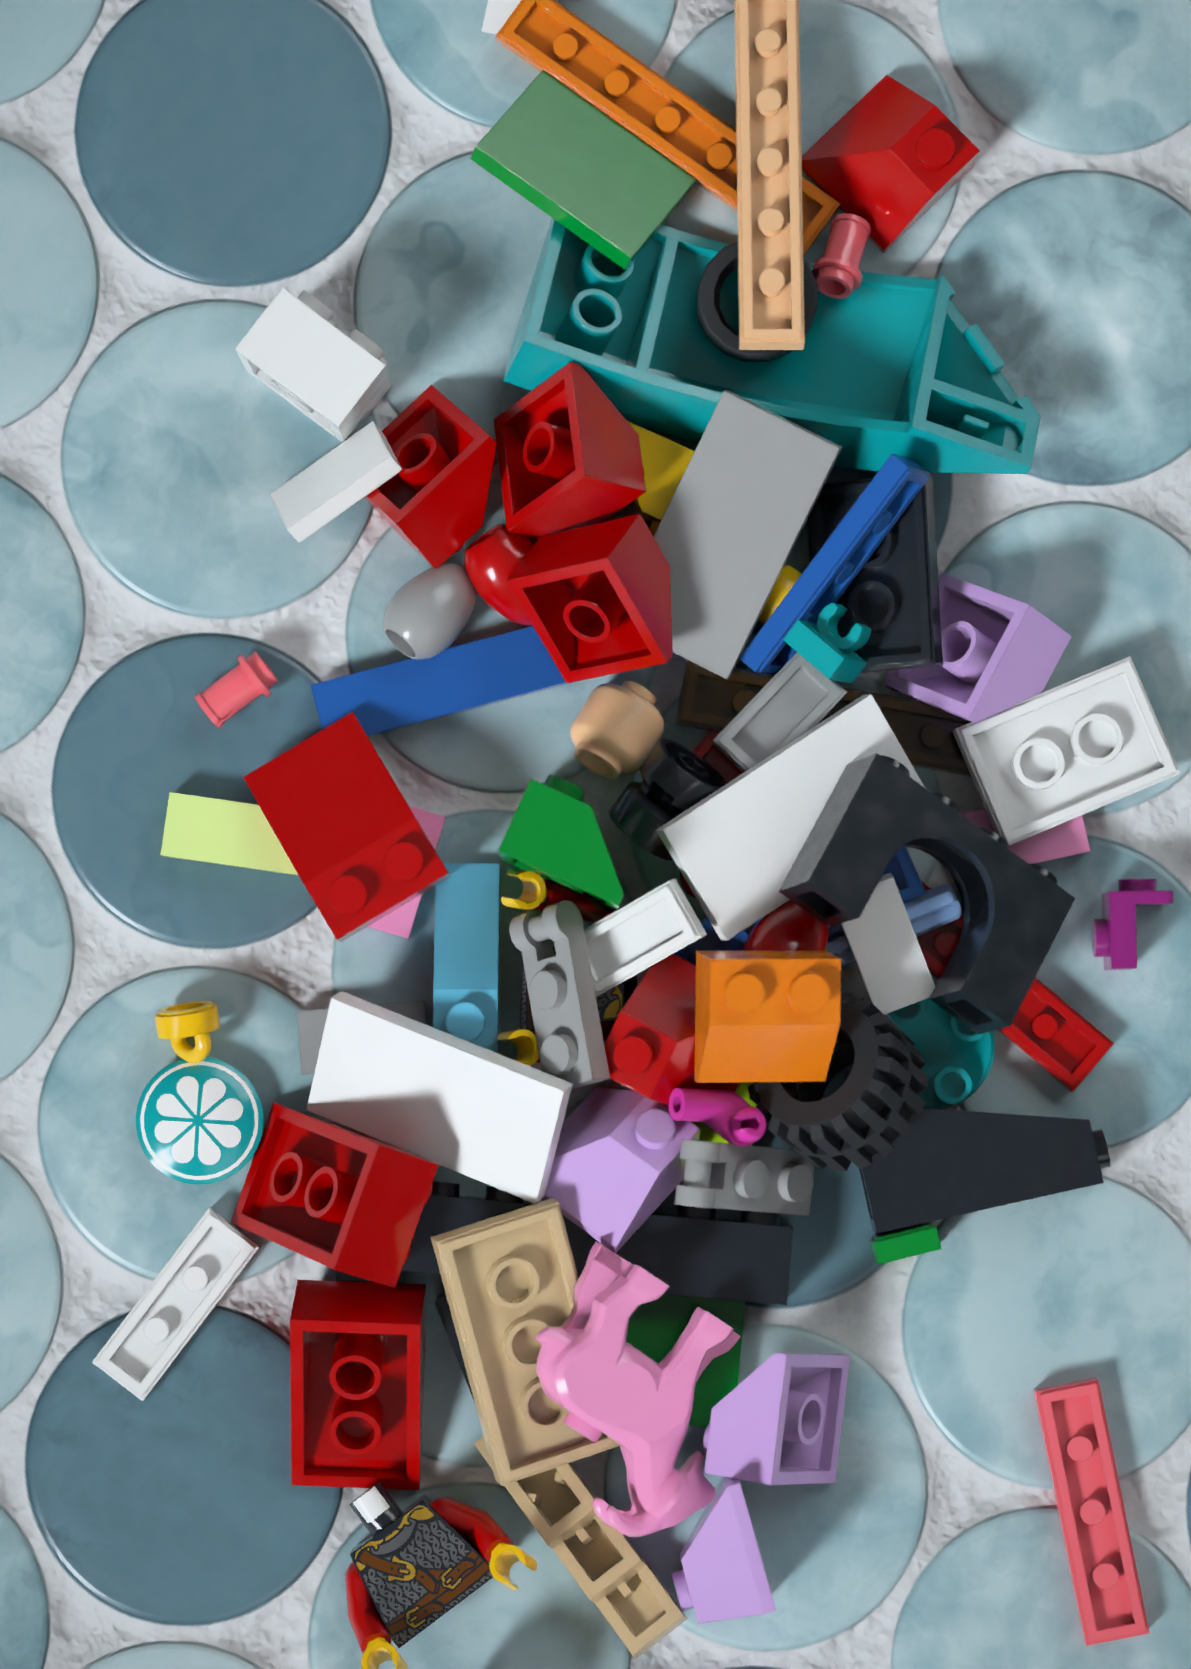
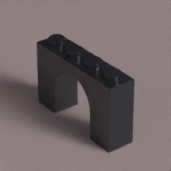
(1007, 904)

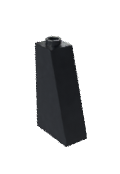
(978, 1162)

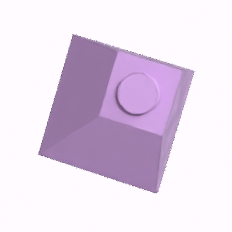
(991, 653)
(617, 1163)
(781, 1422)
(723, 1562)

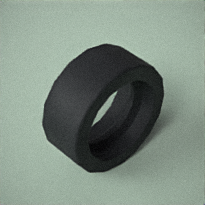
(711, 316)

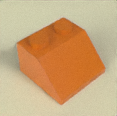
(766, 1015)

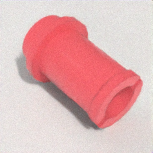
(838, 269)
(236, 689)

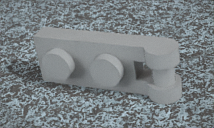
(561, 993)
(744, 1178)

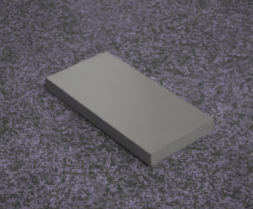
(737, 525)

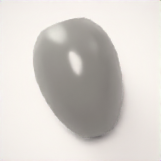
(430, 611)

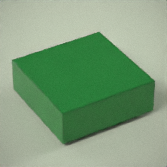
(905, 1243)

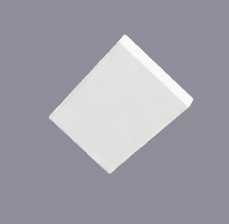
(1066, 752)

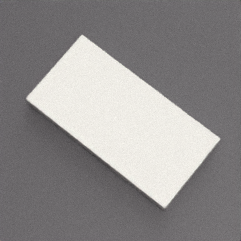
(750, 831)
(438, 1096)

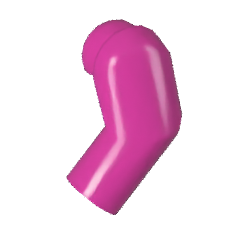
(721, 1111)

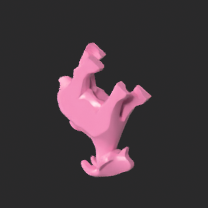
(631, 1396)

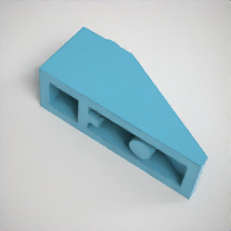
(468, 954)

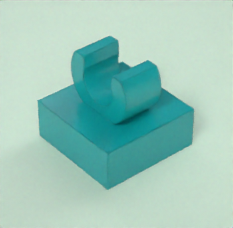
(826, 649)

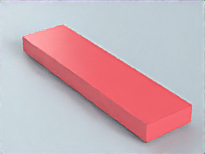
(1091, 1511)

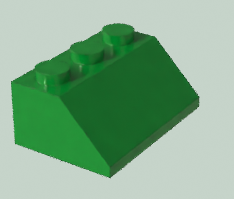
(561, 841)

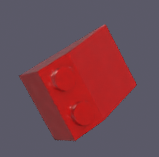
(346, 827)
(334, 1195)
(357, 1384)

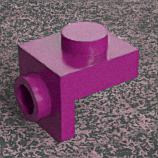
(1116, 933)

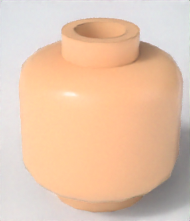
(616, 729)

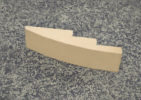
(596, 1555)

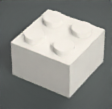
(315, 364)

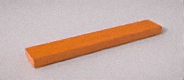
(642, 102)

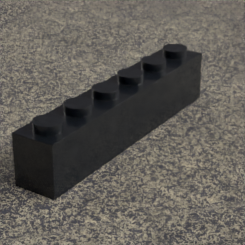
(684, 1250)

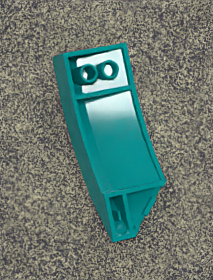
(875, 373)

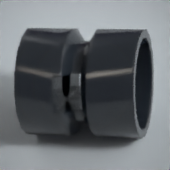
(670, 785)

